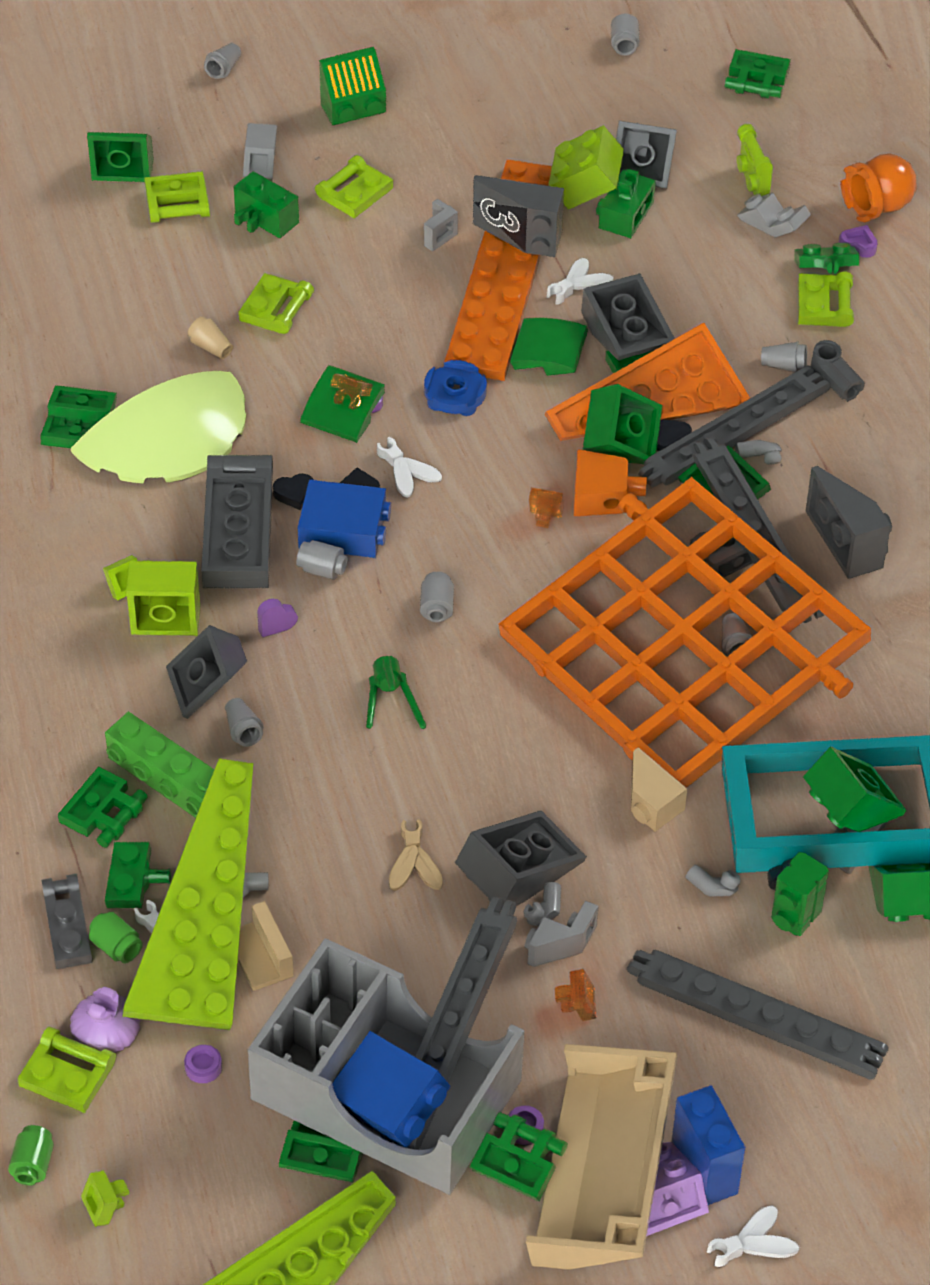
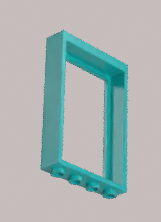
(832, 849)

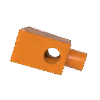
(603, 483)

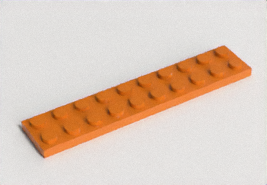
(497, 293)

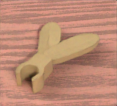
(414, 857)

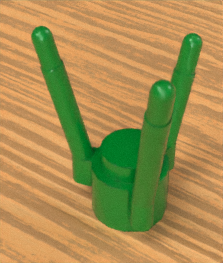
(388, 678)

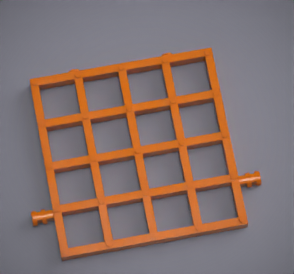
(686, 631)

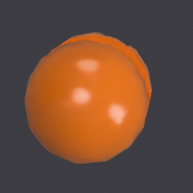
(878, 186)

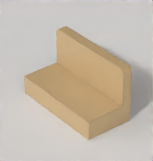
(263, 950)

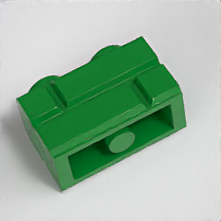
(799, 894)

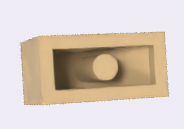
(654, 792)

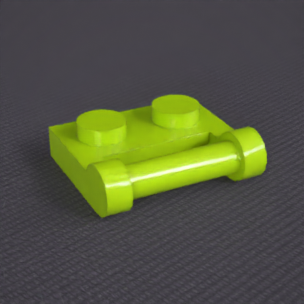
(753, 163)
(176, 189)
(359, 193)
(269, 297)
(815, 299)
(64, 1080)

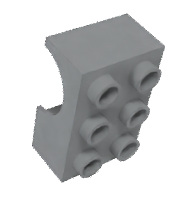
(322, 1026)

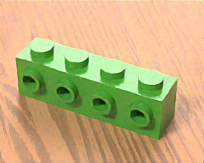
(158, 762)

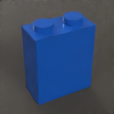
(345, 517)
(389, 1089)
(709, 1142)

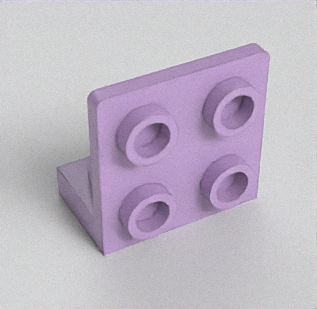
(677, 1192)

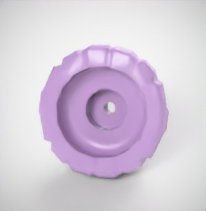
(100, 1022)

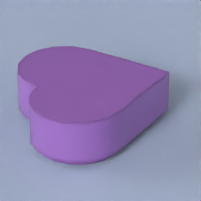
(861, 239)
(275, 617)

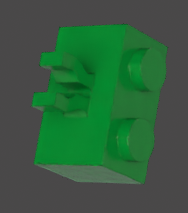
(627, 204)
(265, 205)

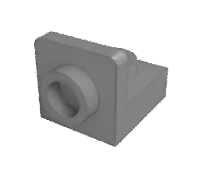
(441, 226)

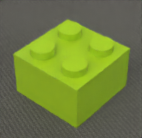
(586, 166)
(163, 598)

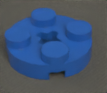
(455, 401)

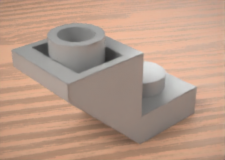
(260, 150)
(770, 217)
(556, 941)

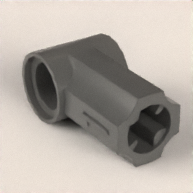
(833, 368)

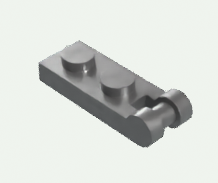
(66, 922)

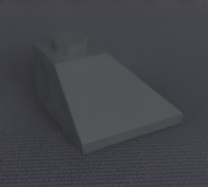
(647, 150)
(204, 667)

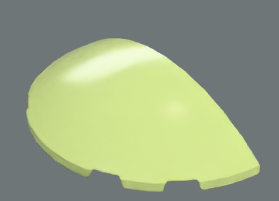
(167, 429)

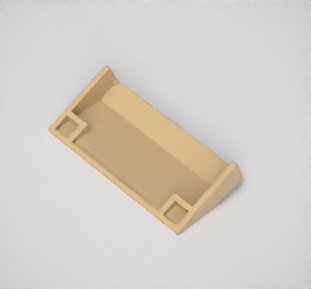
(606, 1179)

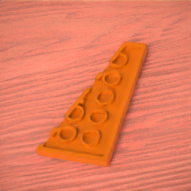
(683, 376)

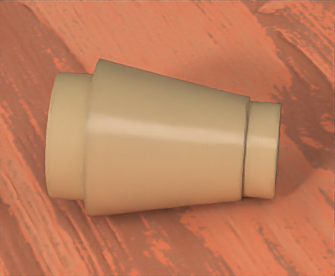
(209, 337)

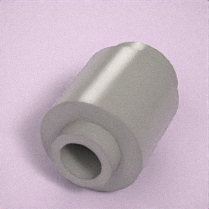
(625, 34)
(321, 559)
(437, 597)

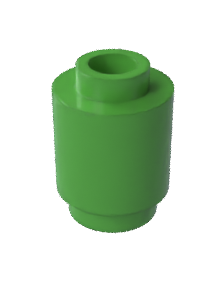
(115, 937)
(31, 1155)

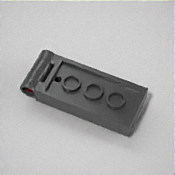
(237, 521)

